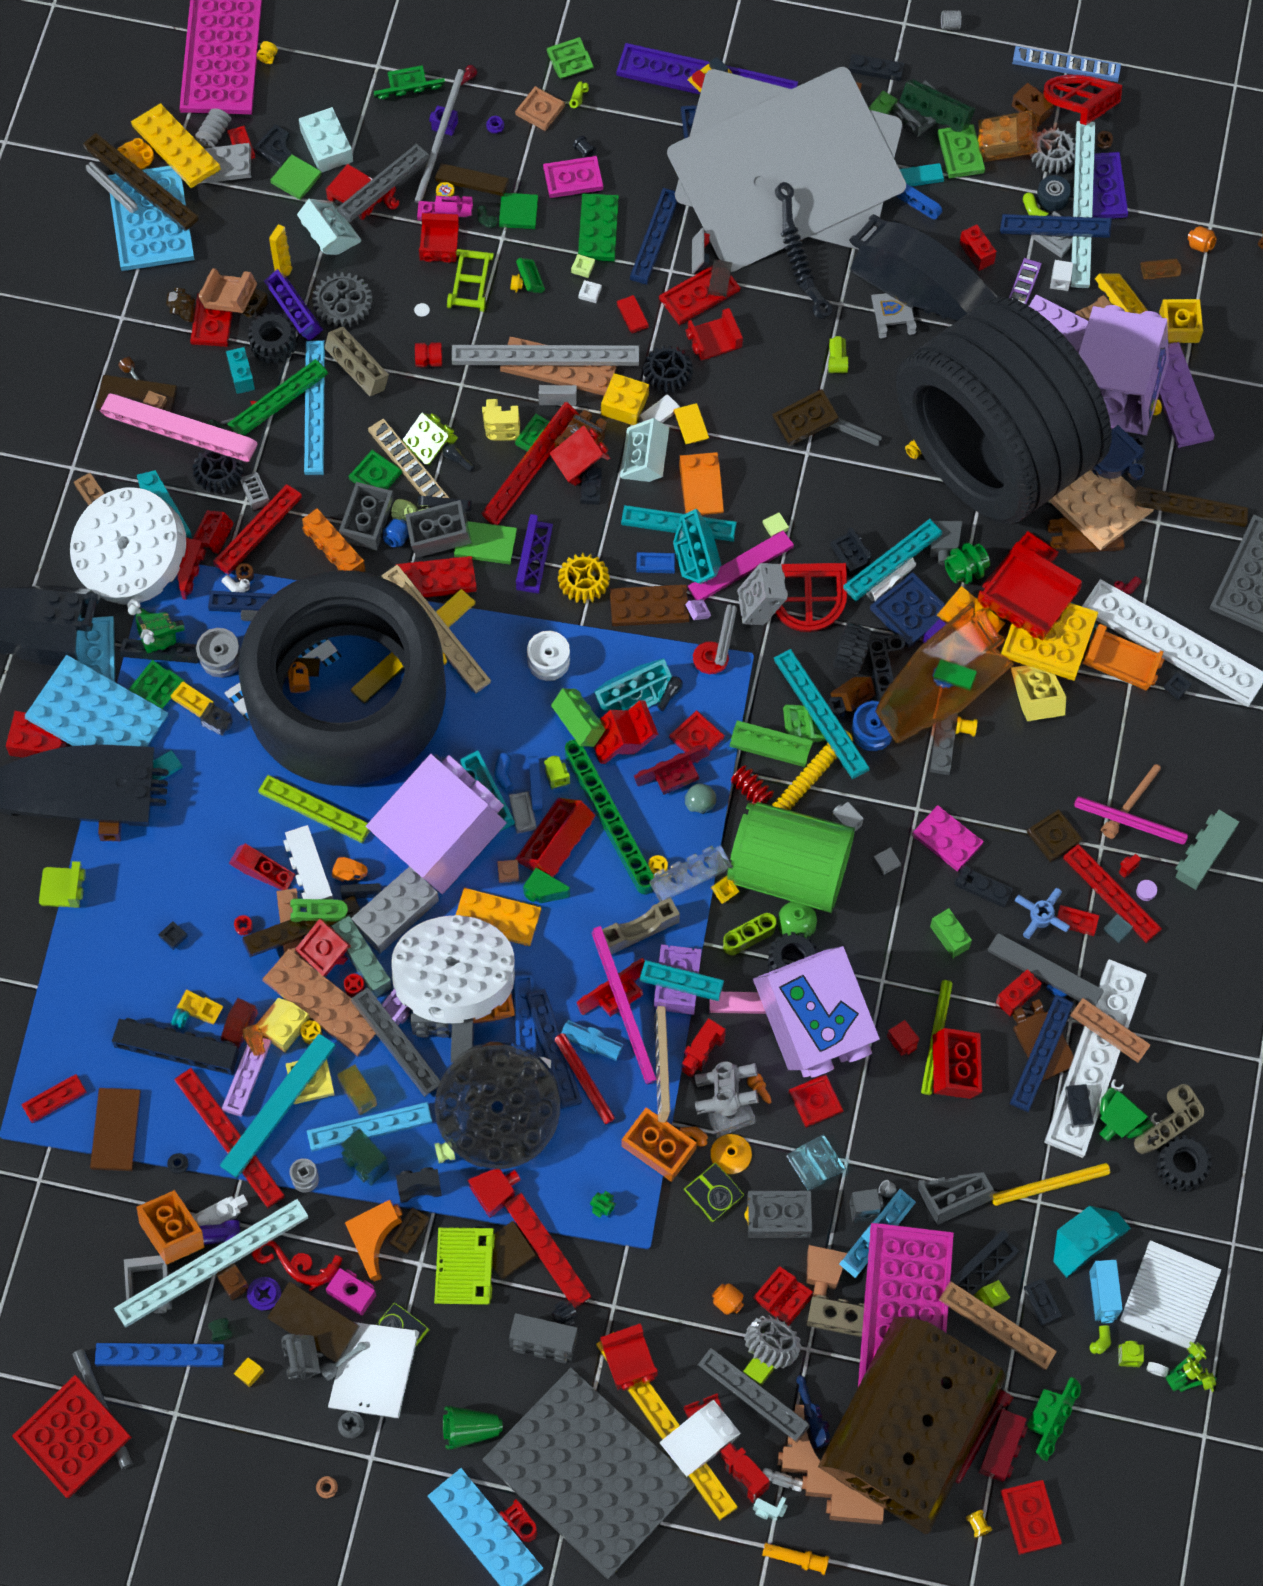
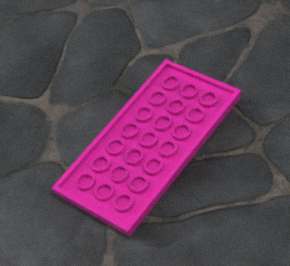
(221, 56)
(903, 1279)

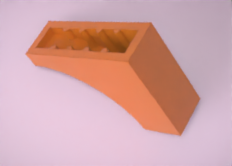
(369, 1232)

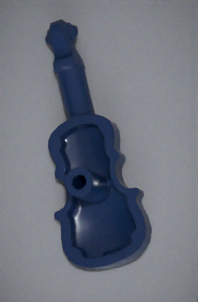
(818, 1429)

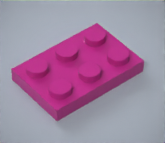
(573, 177)
(947, 838)

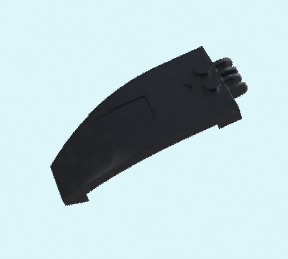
(84, 784)

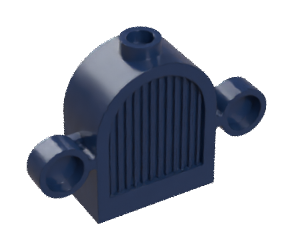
(1121, 457)

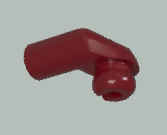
(1130, 587)

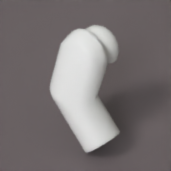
(242, 586)

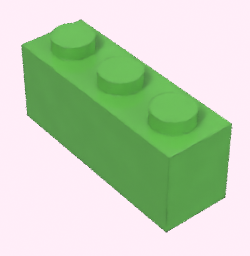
(578, 717)

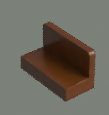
(855, 692)

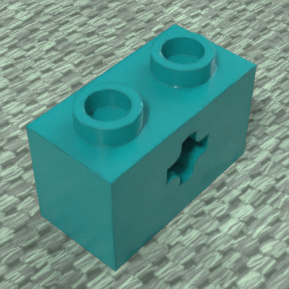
(240, 370)

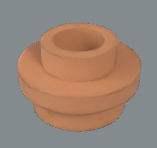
(323, 1481)

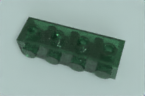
(937, 105)

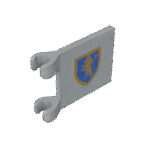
(891, 312)

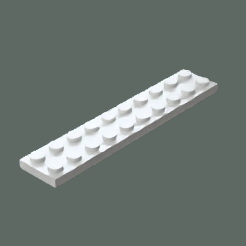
(1179, 644)
(1096, 1057)

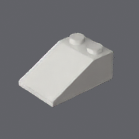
(700, 1438)

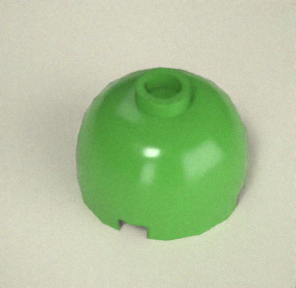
(797, 918)

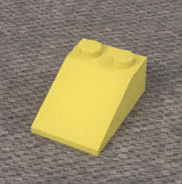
(1038, 693)

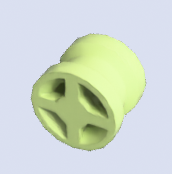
(444, 1152)

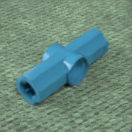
(592, 1040)

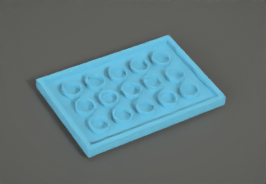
(148, 235)
(93, 710)

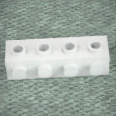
(308, 864)

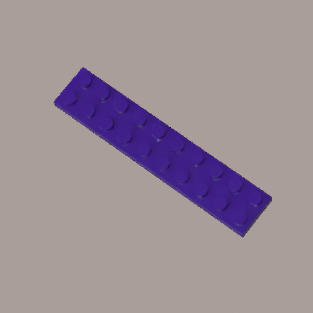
(674, 69)

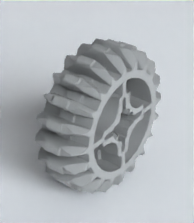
(1054, 150)
(772, 1342)

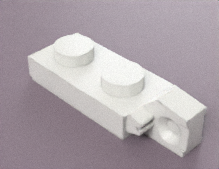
(220, 1212)

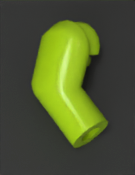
(1103, 1342)

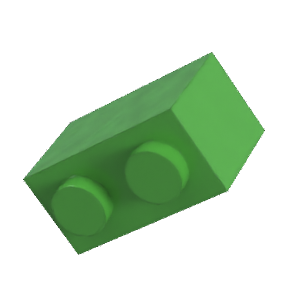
(950, 933)

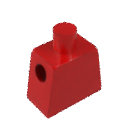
(493, 1189)

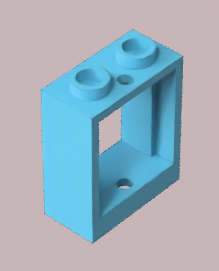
(1105, 1291)

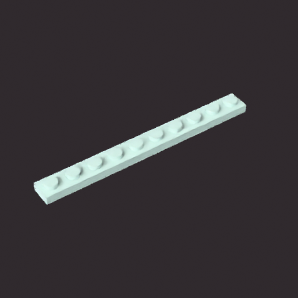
(1083, 202)
(211, 1263)

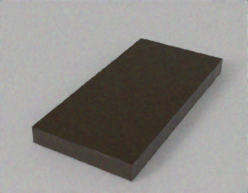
(134, 390)
(306, 1315)

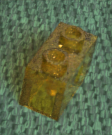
(357, 1089)

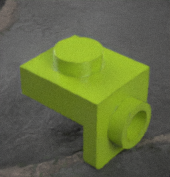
(992, 1294)

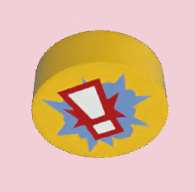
(445, 189)

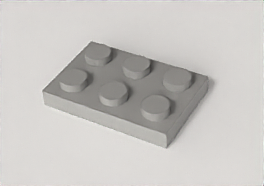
(233, 161)

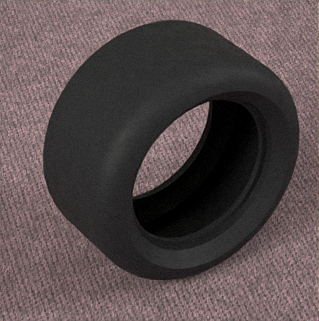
(330, 607)

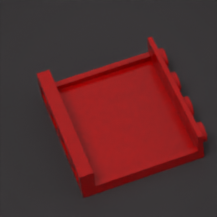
(1030, 592)

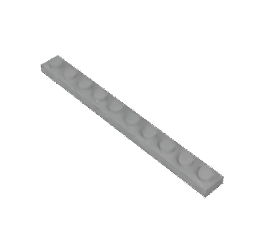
(545, 355)

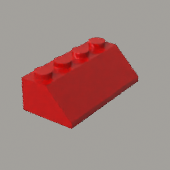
(556, 836)

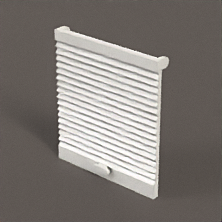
(1170, 1295)
(375, 1374)

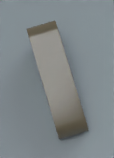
(1182, 1108)

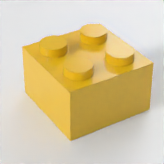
(1183, 320)
(624, 399)

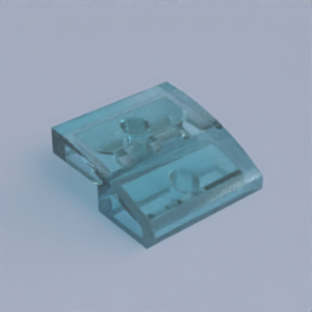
(815, 1162)

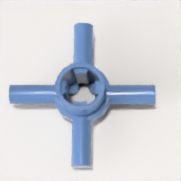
(1044, 920)

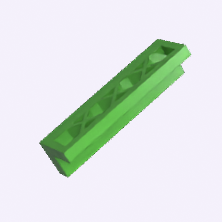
(770, 743)

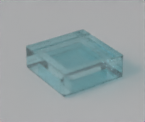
(1118, 928)

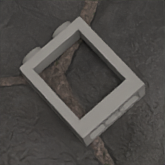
(145, 1264)

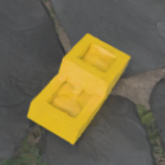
(200, 1007)

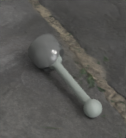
(329, 1369)

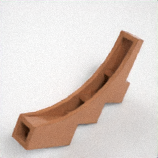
(844, 1502)

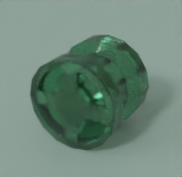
(220, 1330)

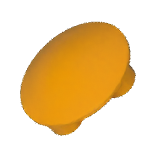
(137, 152)

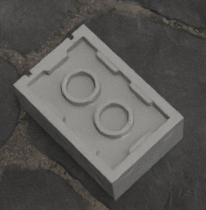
(762, 594)

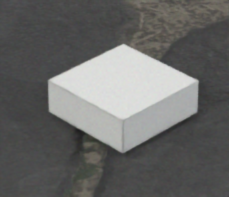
(590, 291)

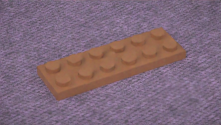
(586, 377)
(321, 1000)

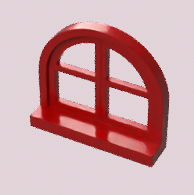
(1092, 108)
(814, 570)

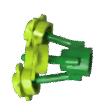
(1193, 1370)

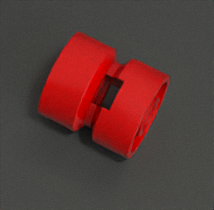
(428, 354)

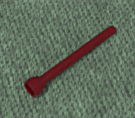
(1002, 1400)

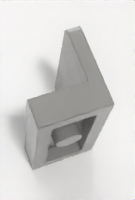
(557, 394)

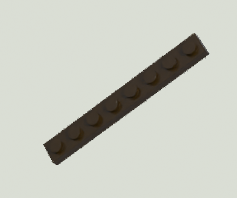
(140, 182)

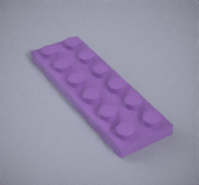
(1182, 402)

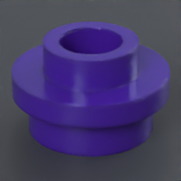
(495, 120)

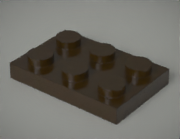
(805, 417)

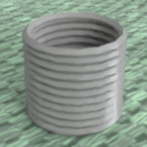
(951, 20)

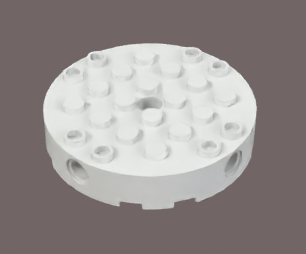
(128, 545)
(453, 969)

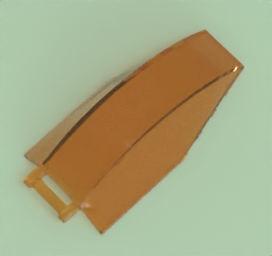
(915, 699)

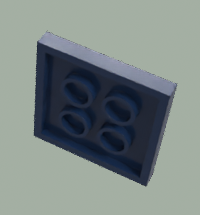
(908, 609)

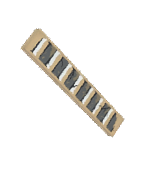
(405, 460)
(661, 1055)

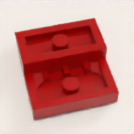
(783, 1296)

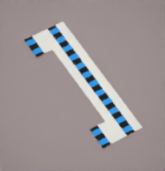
(322, 649)

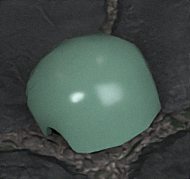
(700, 798)

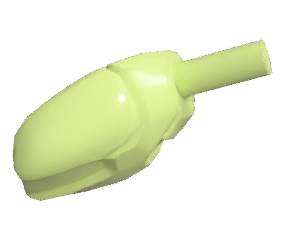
(401, 508)

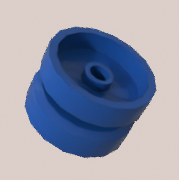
(868, 728)

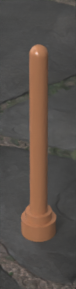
(1111, 828)

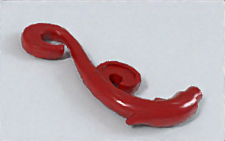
(300, 1259)

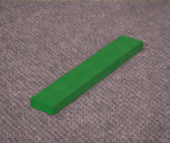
(278, 398)

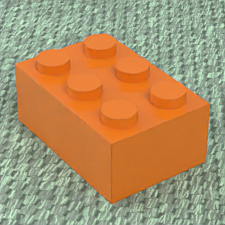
(658, 1144)
(170, 1227)

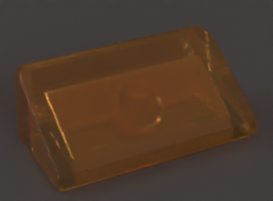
(1160, 268)

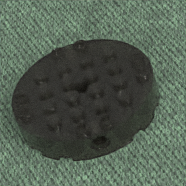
(505, 1075)

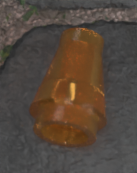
(254, 1039)

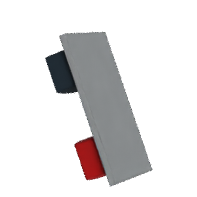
(699, 258)

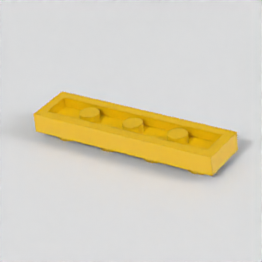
(280, 250)

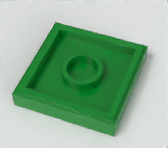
(518, 211)
(375, 471)

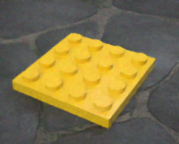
(1061, 648)

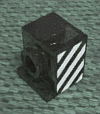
(209, 720)

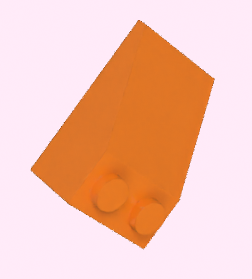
(701, 483)

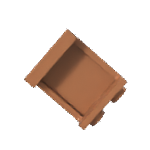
(227, 292)

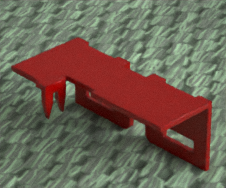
(691, 1411)

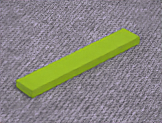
(314, 808)

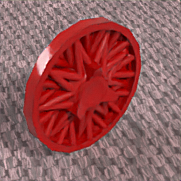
(705, 656)

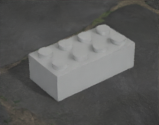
(395, 909)

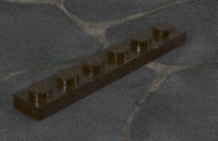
(1191, 506)
(287, 932)

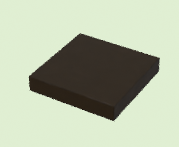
(1054, 835)
(510, 1250)

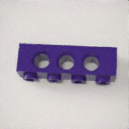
(293, 305)

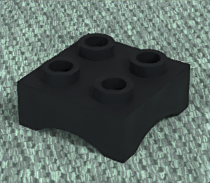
(418, 1183)

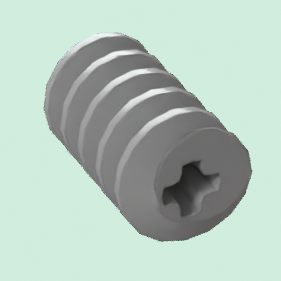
(212, 128)

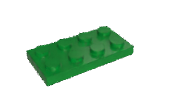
(598, 226)

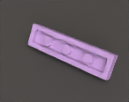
(244, 1080)

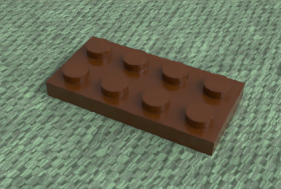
(649, 605)

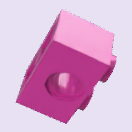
(357, 1302)

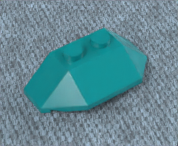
(696, 548)
(643, 683)
(1086, 1237)

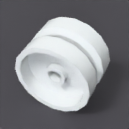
(548, 655)

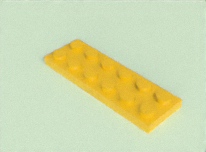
(175, 145)

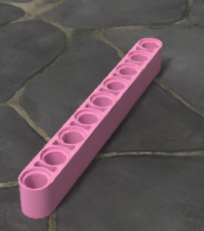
(179, 427)

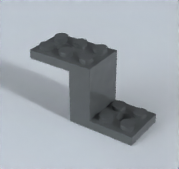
(461, 1033)

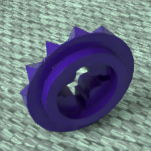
(263, 1284)

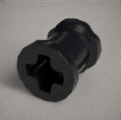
(584, 147)

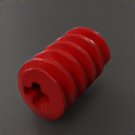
(751, 787)

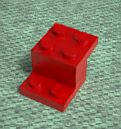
(625, 732)

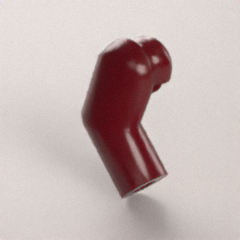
(470, 73)

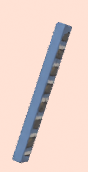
(1066, 63)

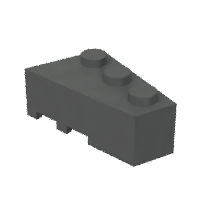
(955, 1195)

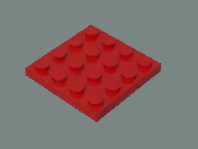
(71, 1436)

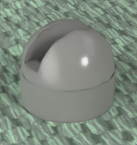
(887, 1189)

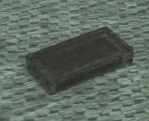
(720, 278)

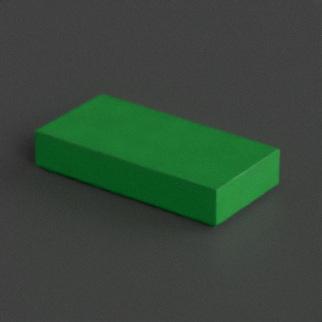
(530, 275)
(955, 674)

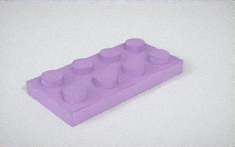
(1066, 322)

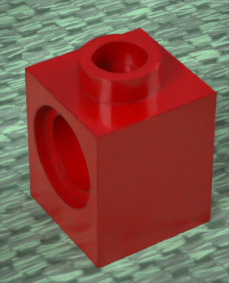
(903, 1038)

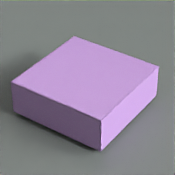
(698, 609)

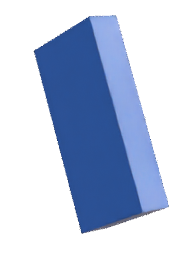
(655, 562)

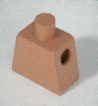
(823, 1268)

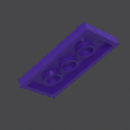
(1108, 187)

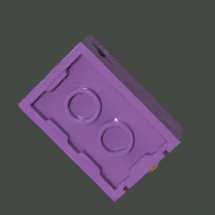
(683, 959)

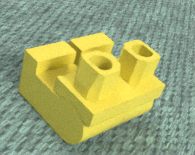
(499, 423)

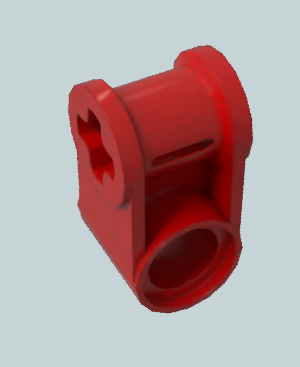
(517, 1518)

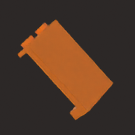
(1123, 659)

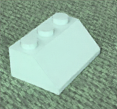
(328, 226)
(645, 451)

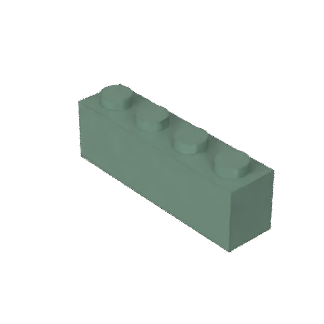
(1206, 850)
(363, 958)

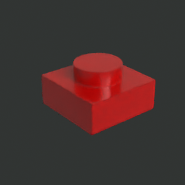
(1129, 864)

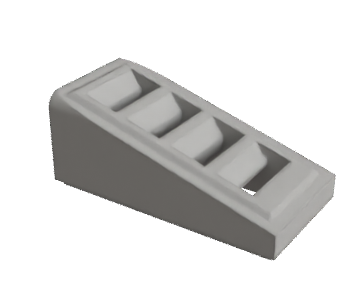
(258, 502)

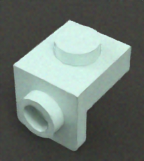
(767, 1510)

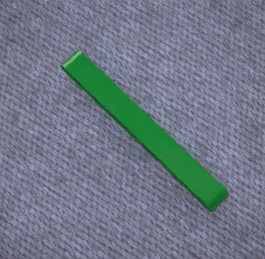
(609, 825)

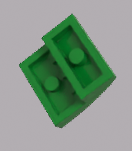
(156, 684)

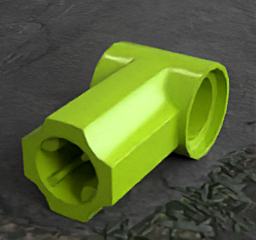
(837, 360)

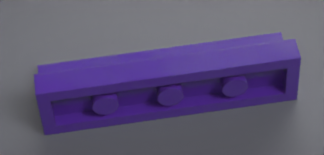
(528, 550)

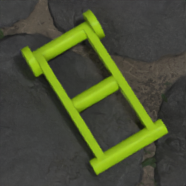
(481, 302)

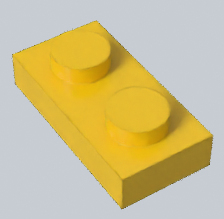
(190, 699)

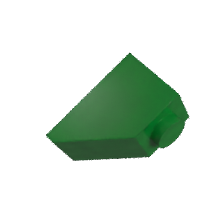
(544, 888)

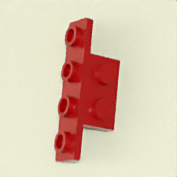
(603, 993)

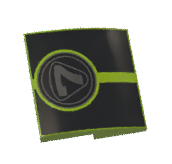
(713, 1192)
(400, 1318)

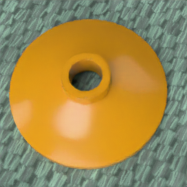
(731, 1163)

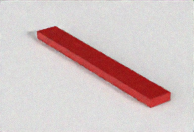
(528, 465)
(227, 1135)

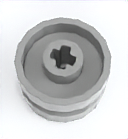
(218, 652)

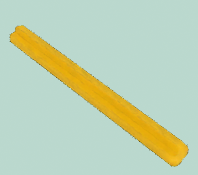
(1050, 1184)

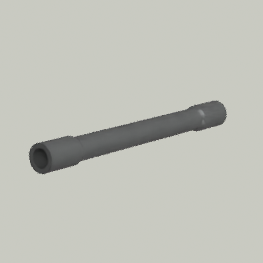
(85, 1368)

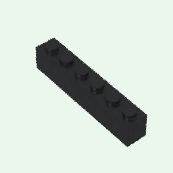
(175, 1046)

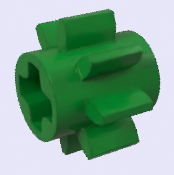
(602, 1204)

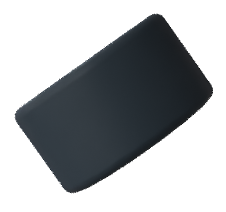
(1053, 193)

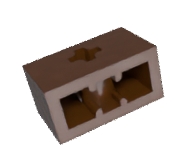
(1031, 99)

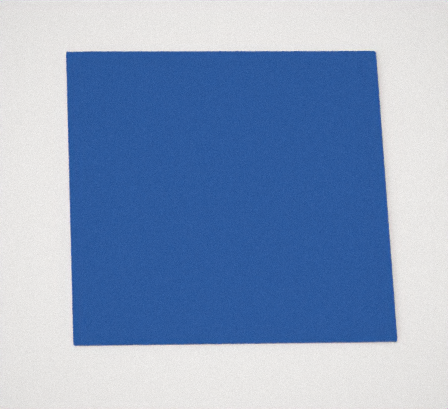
(114, 966)

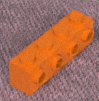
(331, 542)

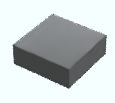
(887, 861)

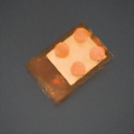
(1008, 136)

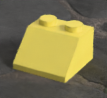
(282, 1023)

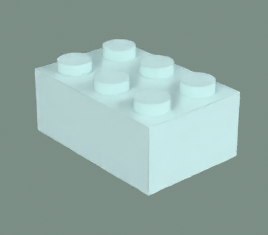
(326, 140)

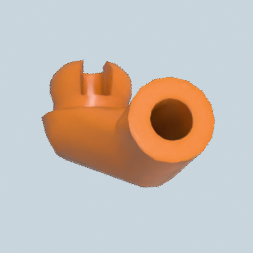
(695, 1132)

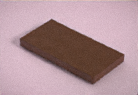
(115, 1129)

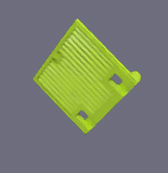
(463, 1266)

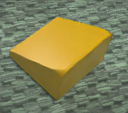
(249, 1372)

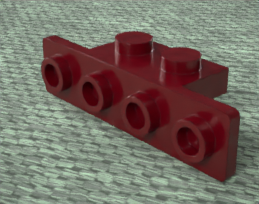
(674, 772)

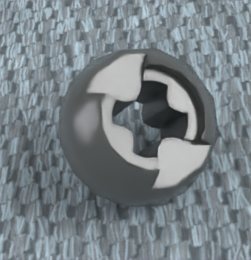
(355, 1431)

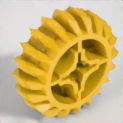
(583, 588)

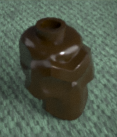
(181, 304)

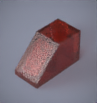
(239, 1017)

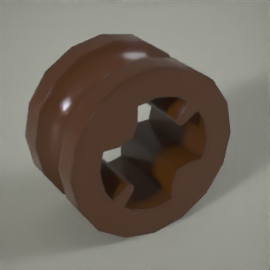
(1105, 134)
(242, 567)

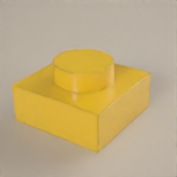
(724, 889)

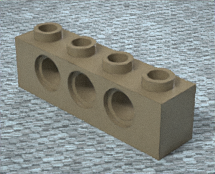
(356, 361)
(839, 1323)

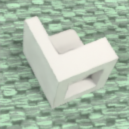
(1061, 275)

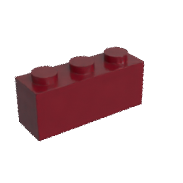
(1003, 1446)

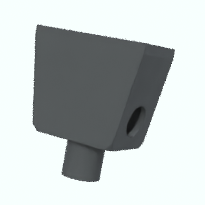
(947, 541)

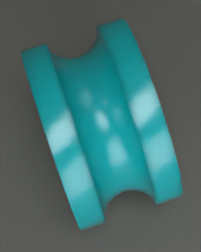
(180, 1018)

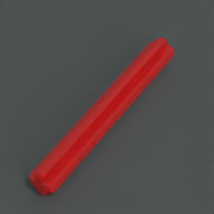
(584, 1078)

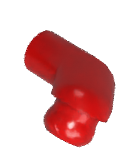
(389, 200)

